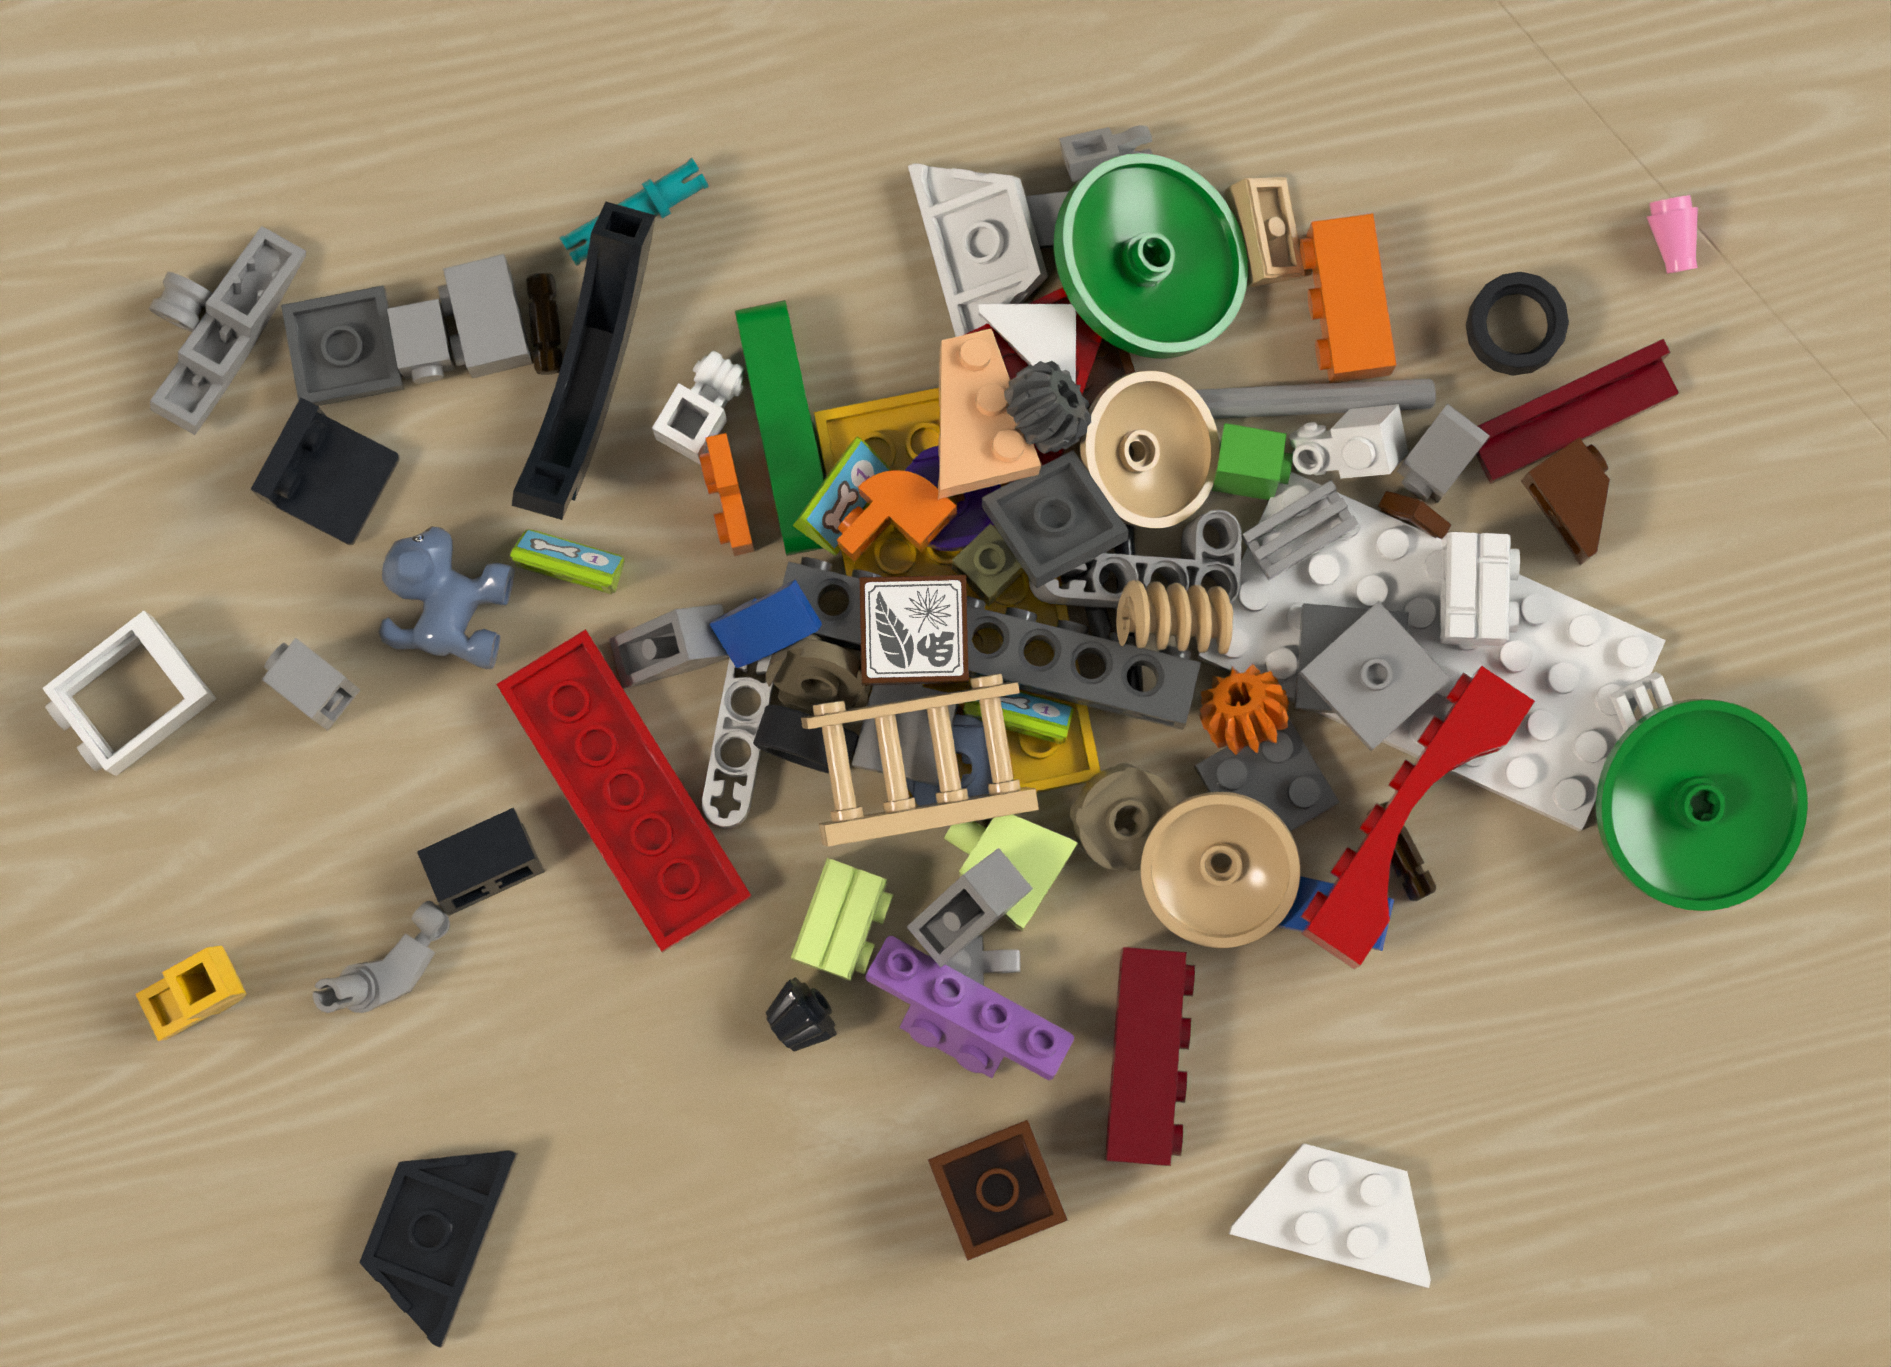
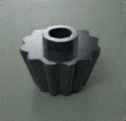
(800, 1016)

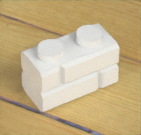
(1477, 589)

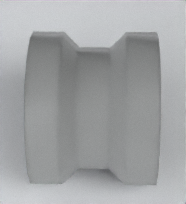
(180, 301)

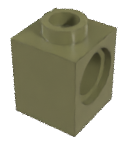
(988, 565)

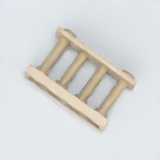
(900, 810)

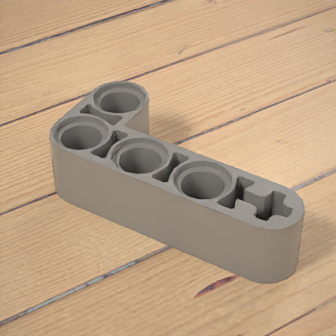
(1196, 561)

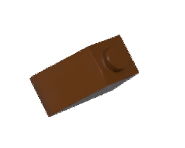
(1572, 495)

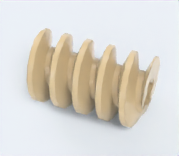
(1176, 614)

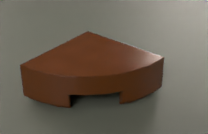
(1415, 511)

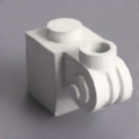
(699, 411)
(1358, 445)

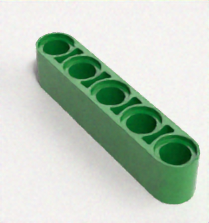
(781, 416)

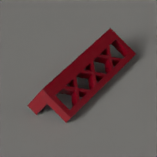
(1576, 411)

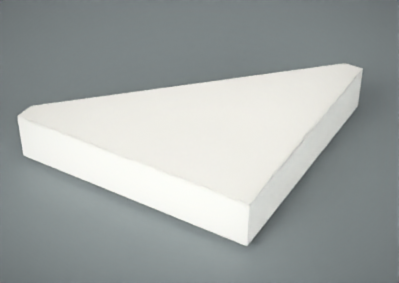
(1036, 331)

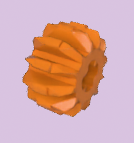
(1244, 709)

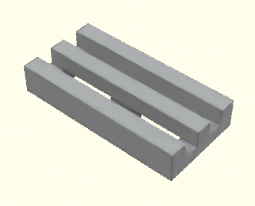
(1337, 506)

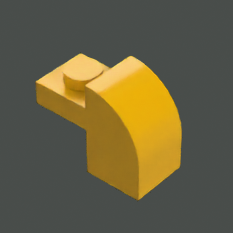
(191, 992)

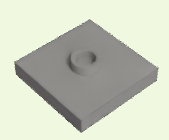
(1374, 676)

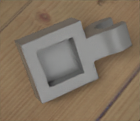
(1090, 149)
(975, 962)

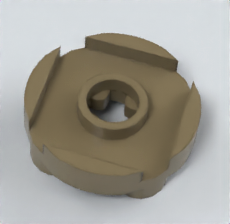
(816, 674)
(1097, 808)

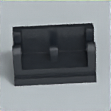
(480, 861)

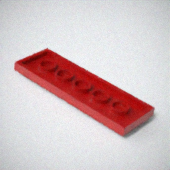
(624, 791)

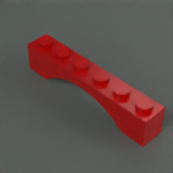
(1356, 907)

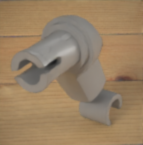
(378, 982)

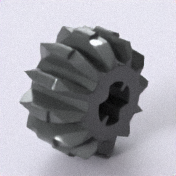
(1047, 407)

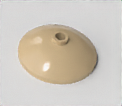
(1171, 443)
(1211, 902)

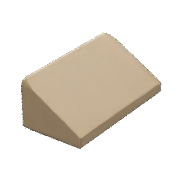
(1268, 229)

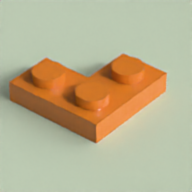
(721, 478)

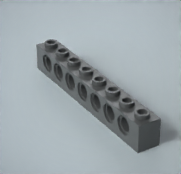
(1164, 704)

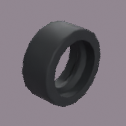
(1527, 285)
(784, 737)

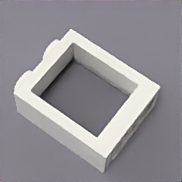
(68, 714)

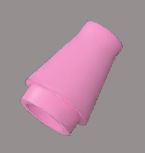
(1675, 231)

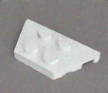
(978, 239)
(1341, 1214)

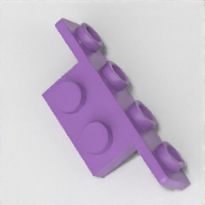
(966, 1016)

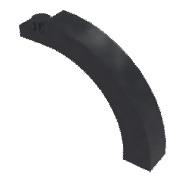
(590, 363)

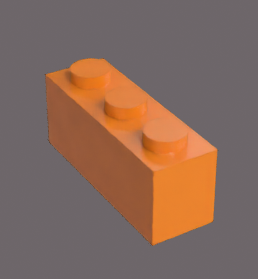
(1348, 299)

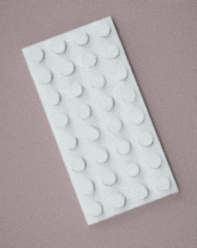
(1559, 657)

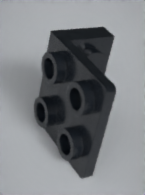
(325, 473)

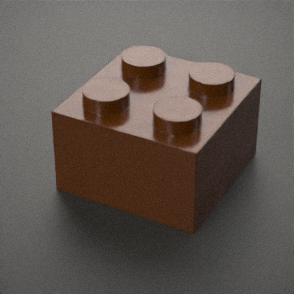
(997, 1190)

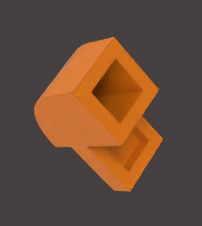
(900, 500)

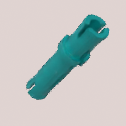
(653, 199)

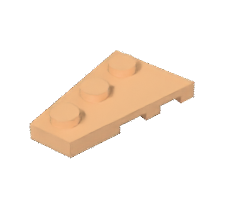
(976, 432)

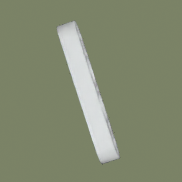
(735, 726)

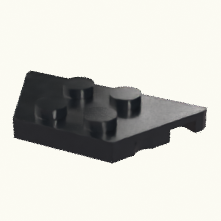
(434, 1233)

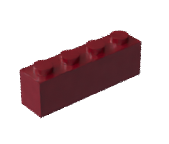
(1146, 1056)

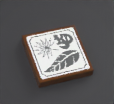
(914, 630)

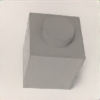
(421, 341)

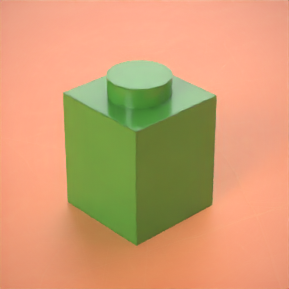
(1251, 462)

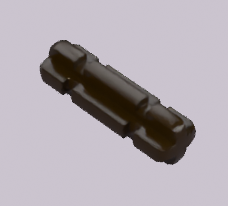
(544, 323)
(1408, 862)

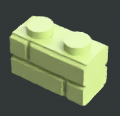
(841, 920)

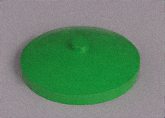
(1150, 256)
(1701, 804)

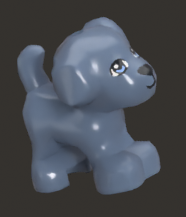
(423, 571)

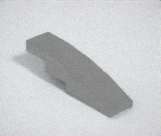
(228, 330)

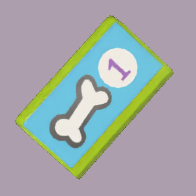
(839, 495)
(568, 561)
(1031, 716)

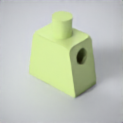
(1029, 847)

